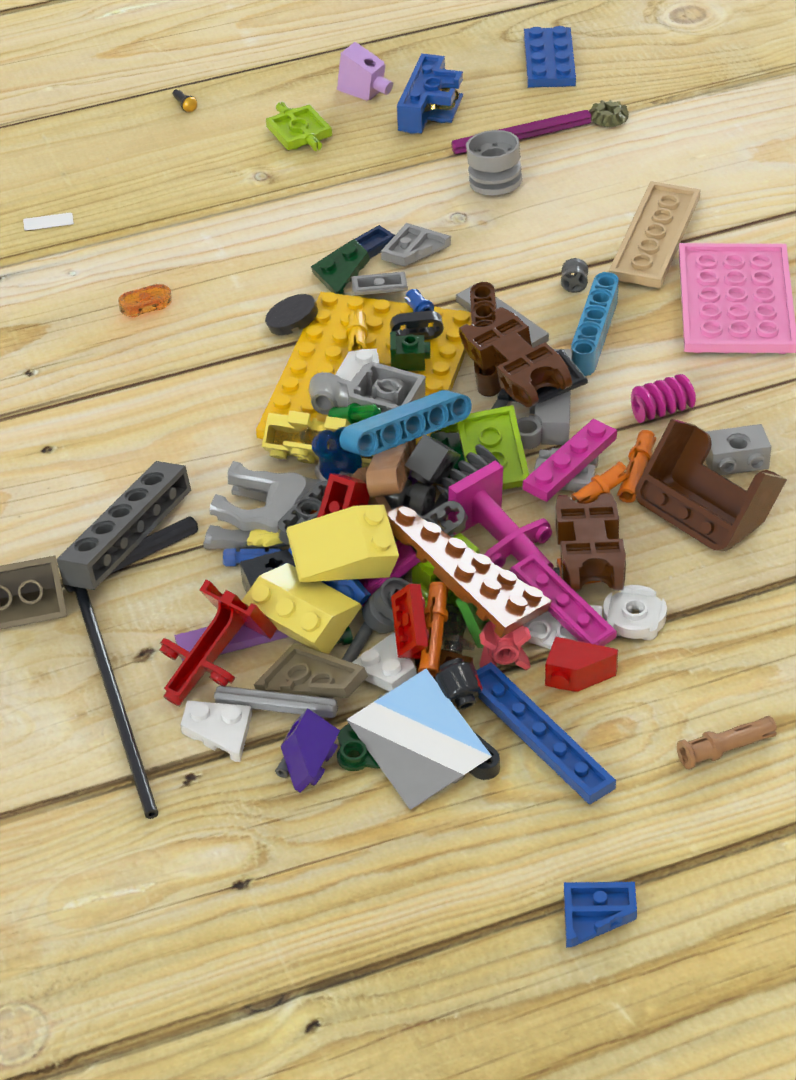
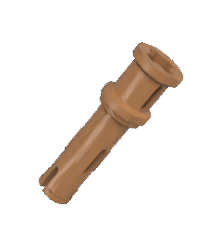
(713, 744)

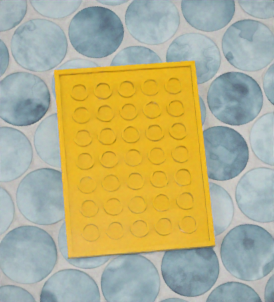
(325, 346)

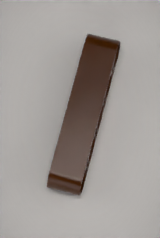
(482, 304)

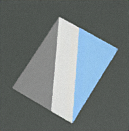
(418, 738)

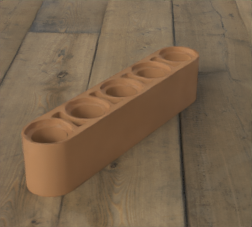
(388, 470)

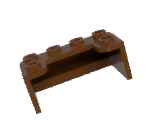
(697, 497)

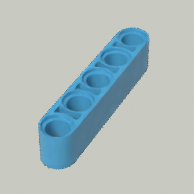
(595, 322)
(405, 423)

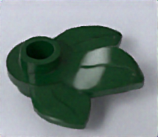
(353, 752)

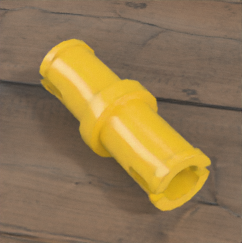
(356, 330)

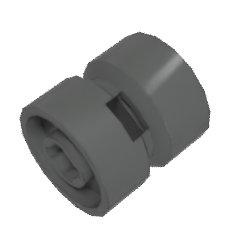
(417, 497)
(378, 608)

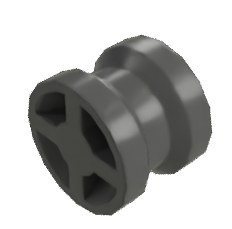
(579, 280)

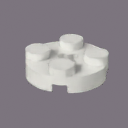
(644, 625)

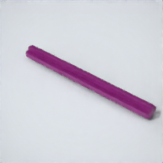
(535, 128)

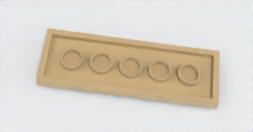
(655, 234)

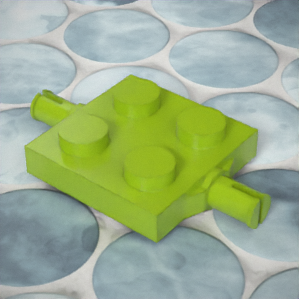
(298, 127)

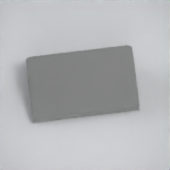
(379, 283)

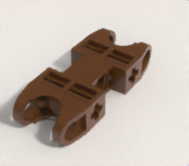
(518, 364)
(590, 542)

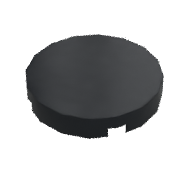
(291, 313)

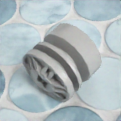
(494, 162)

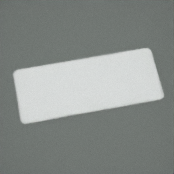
(48, 221)

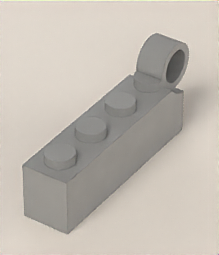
(550, 422)

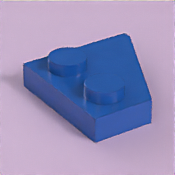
(597, 908)

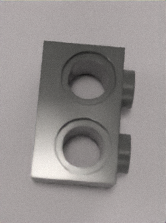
(431, 460)

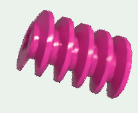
(662, 396)

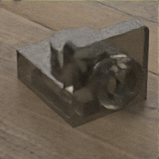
(454, 631)

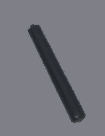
(156, 542)

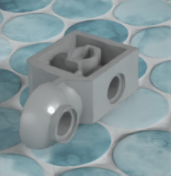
(374, 384)

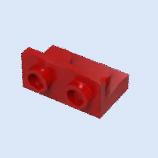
(409, 621)

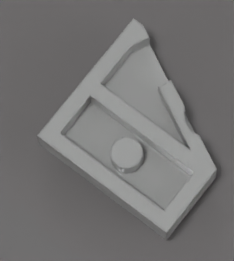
(413, 244)

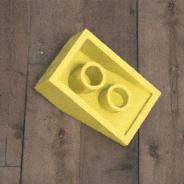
(344, 545)

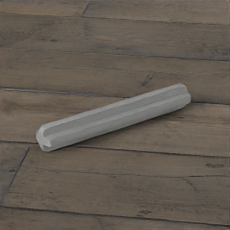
(276, 701)

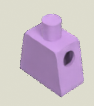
(362, 73)

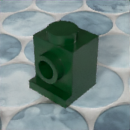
(409, 352)

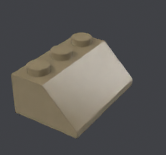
(30, 592)

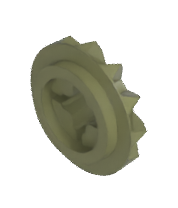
(602, 113)

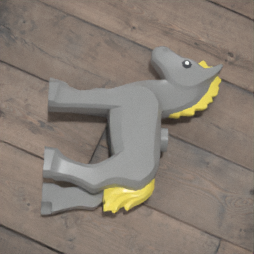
(259, 525)

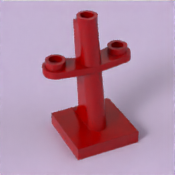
(227, 622)

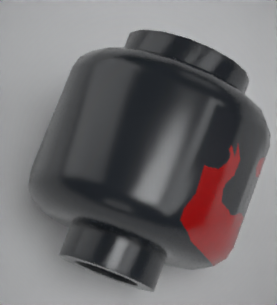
(459, 682)

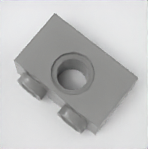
(739, 450)

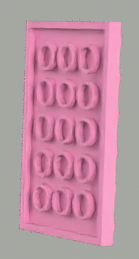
(736, 298)

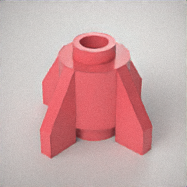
(504, 649)

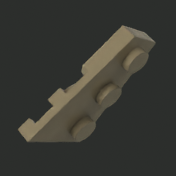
(312, 674)

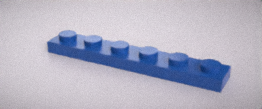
(544, 735)

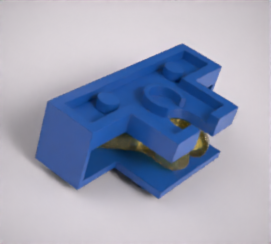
(429, 95)

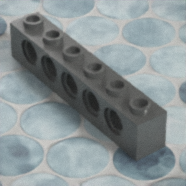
(123, 525)

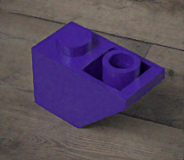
(307, 747)

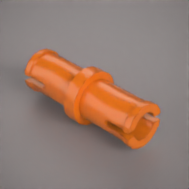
(601, 484)

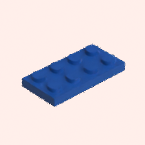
(549, 57)

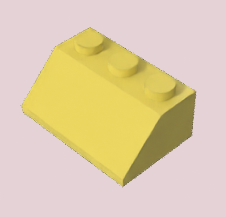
(303, 610)

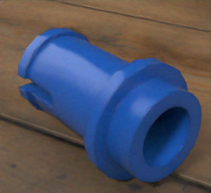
(418, 302)

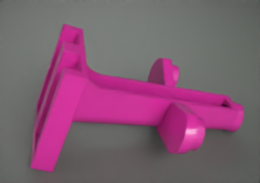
(482, 500)

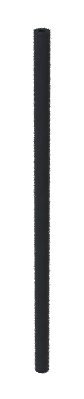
(117, 705)

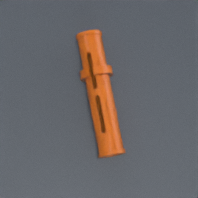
(639, 458)
(435, 616)

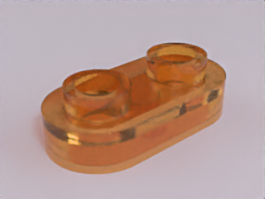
(145, 300)

